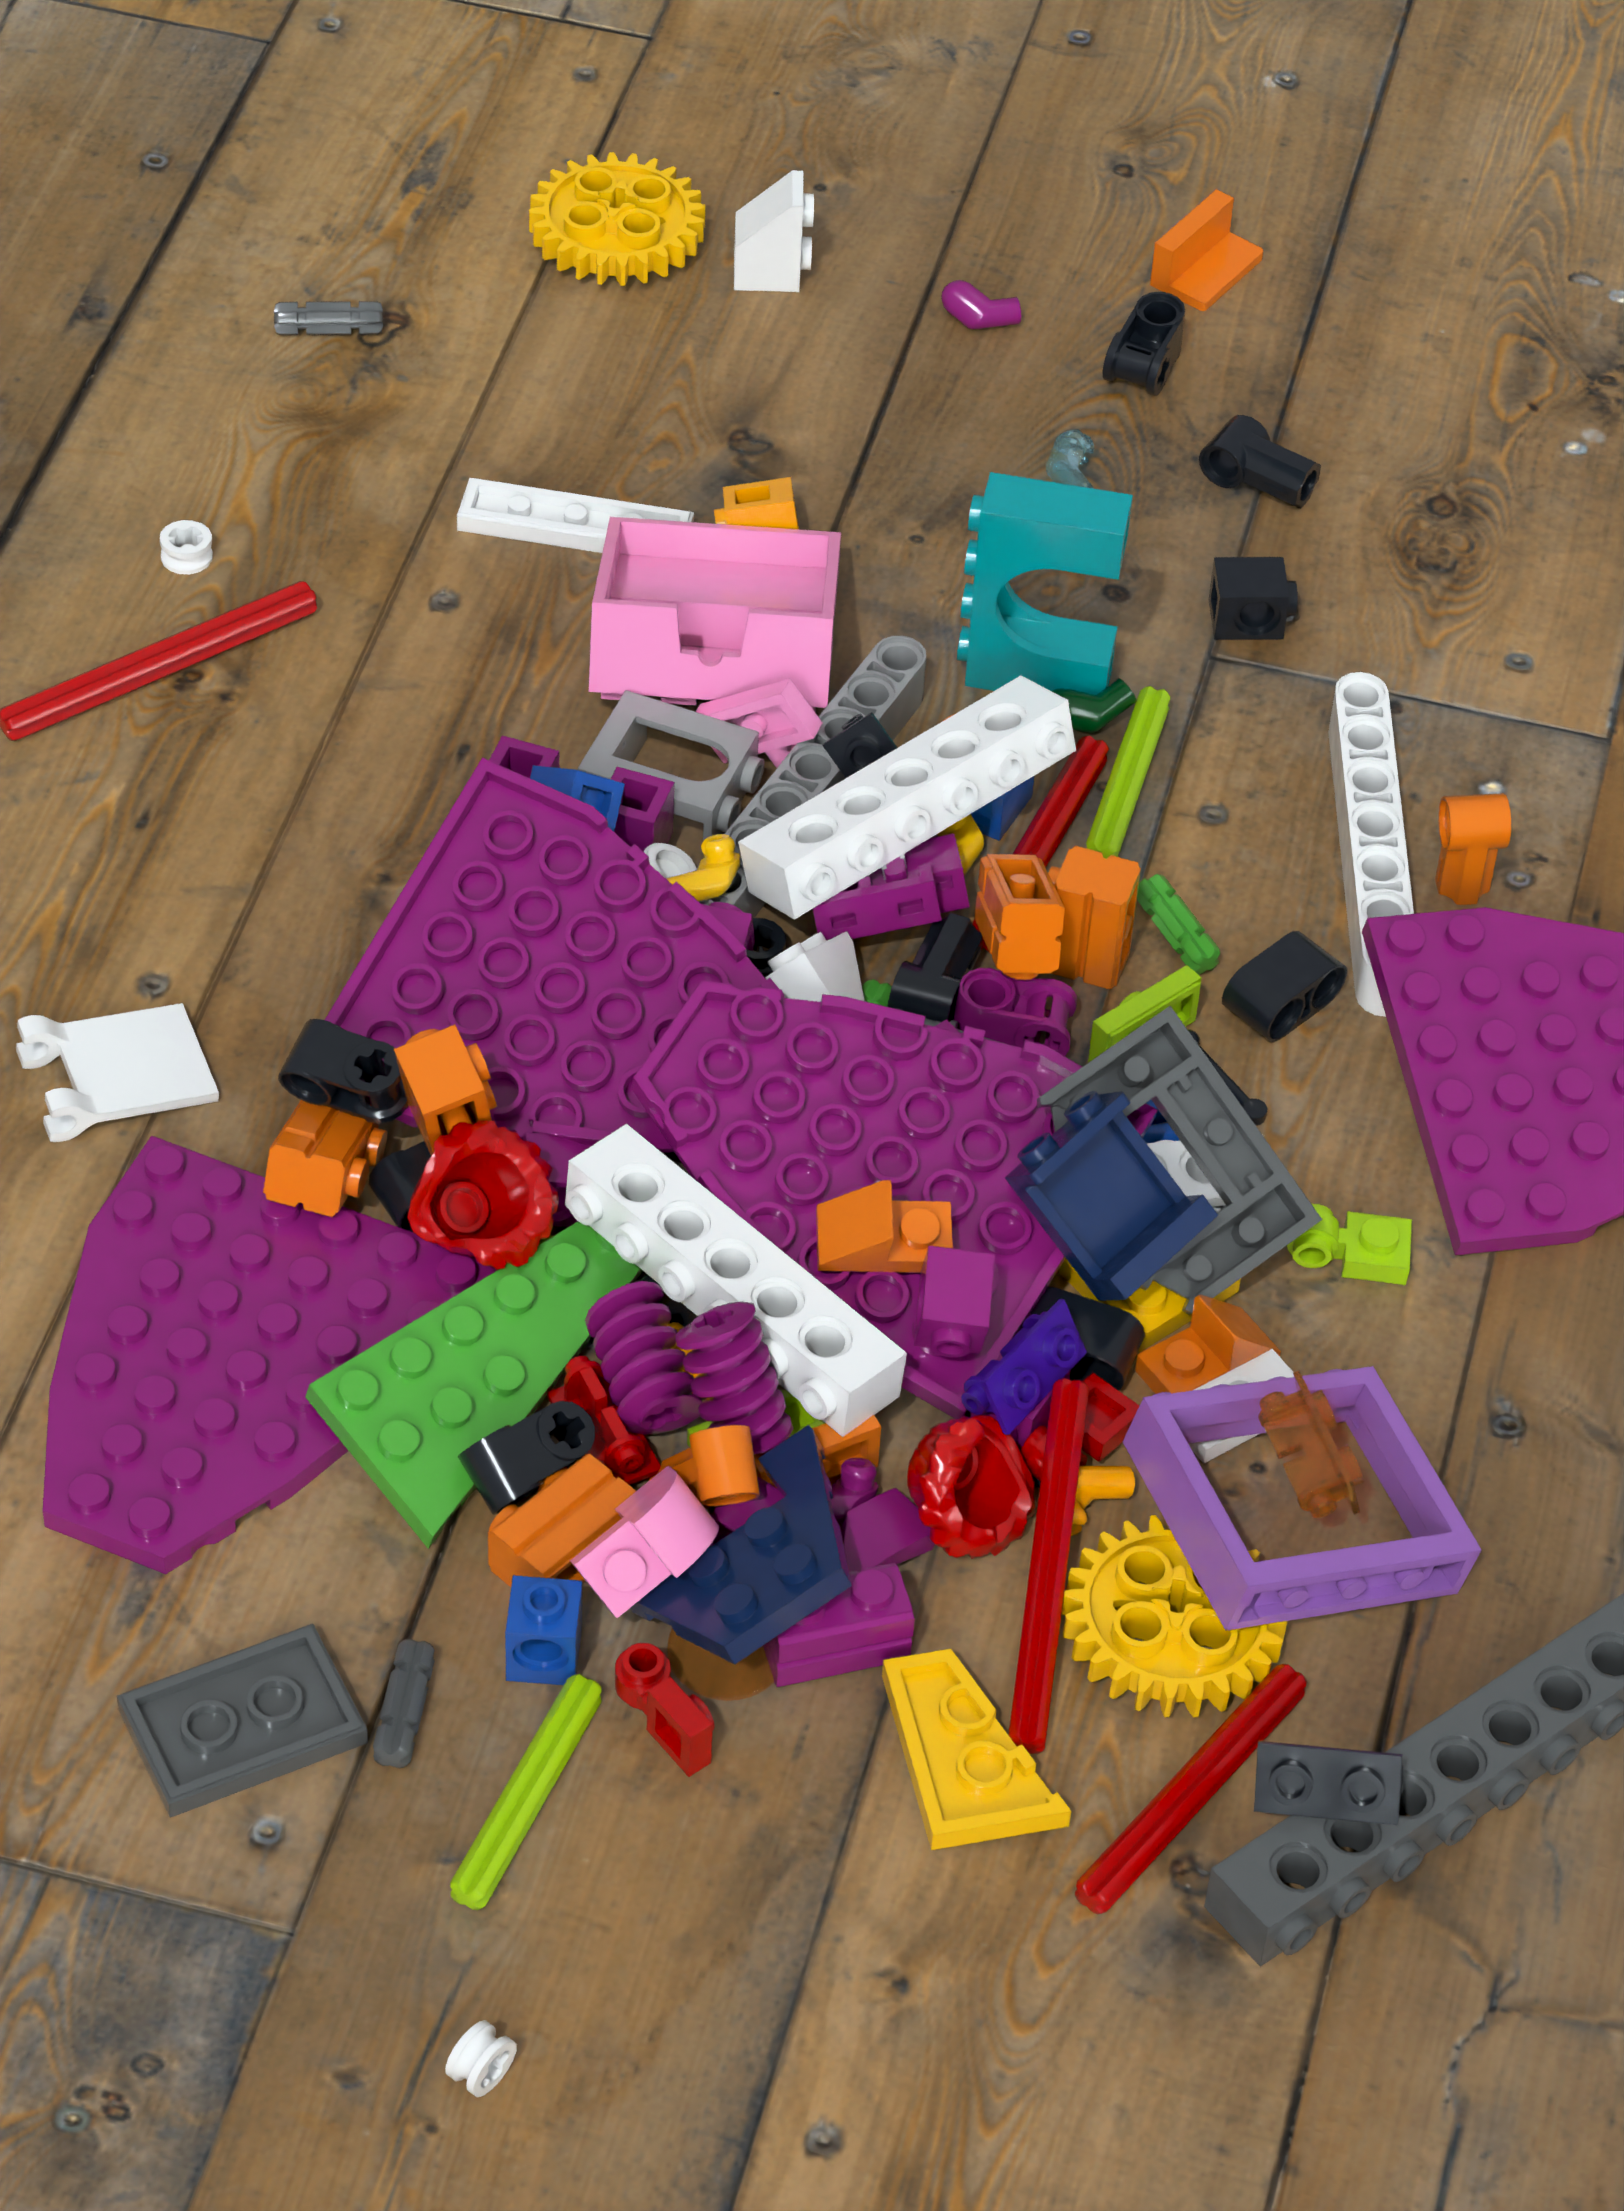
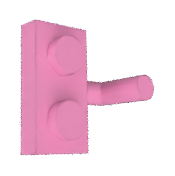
(774, 711)

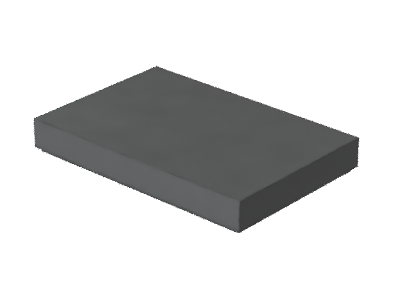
(242, 1720)

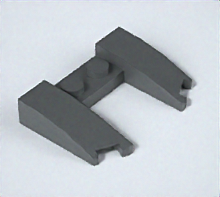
(1261, 1197)

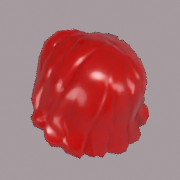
(485, 1195)
(971, 1486)

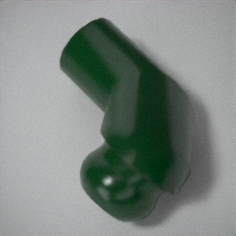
(1093, 712)

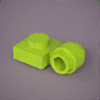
(1368, 1245)

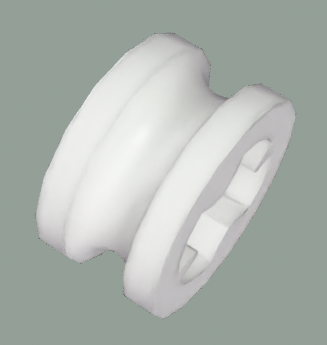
(186, 547)
(481, 2058)

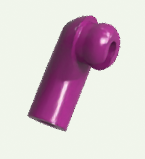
(976, 309)
(853, 1487)

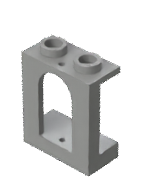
(710, 801)

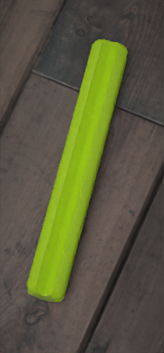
(1129, 772)
(525, 1792)

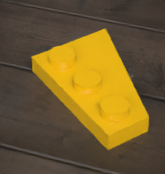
(961, 1759)

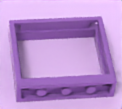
(1312, 1583)

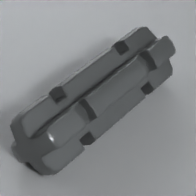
(328, 318)
(403, 1703)

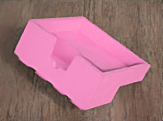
(712, 610)

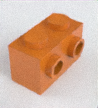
(444, 1082)

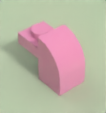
(658, 1536)

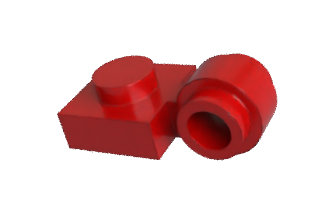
(1106, 1424)
(673, 1718)

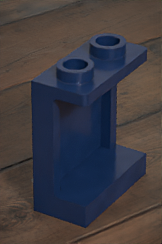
(1106, 1197)

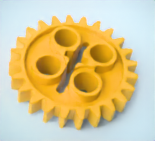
(617, 218)
(1170, 1618)

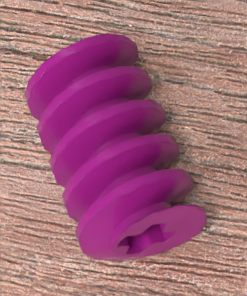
(642, 1359)
(735, 1373)

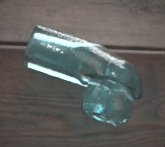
(1067, 456)

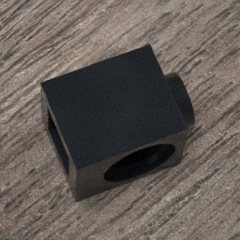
(1250, 598)

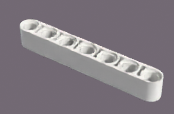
(1368, 818)

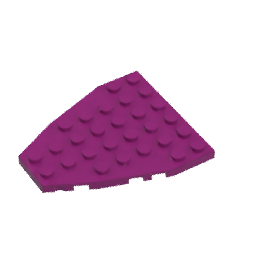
(545, 954)
(1510, 1068)
(821, 1098)
(197, 1349)

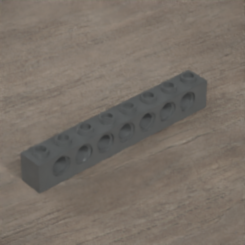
(1568, 1673)

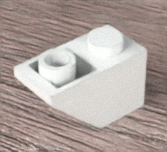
(770, 238)
(818, 969)

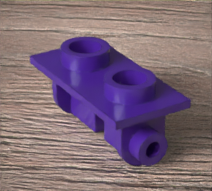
(1029, 1367)

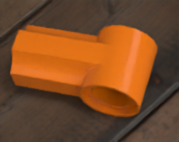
(1470, 837)
(718, 1466)

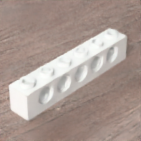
(907, 796)
(713, 1257)

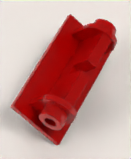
(621, 1451)

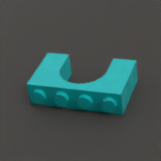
(1030, 528)

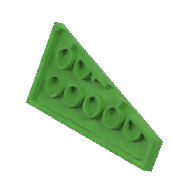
(466, 1373)

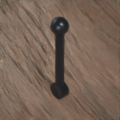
(1254, 1107)

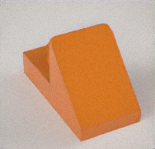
(877, 1234)
(1214, 1344)

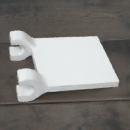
(117, 1066)

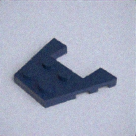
(765, 1571)

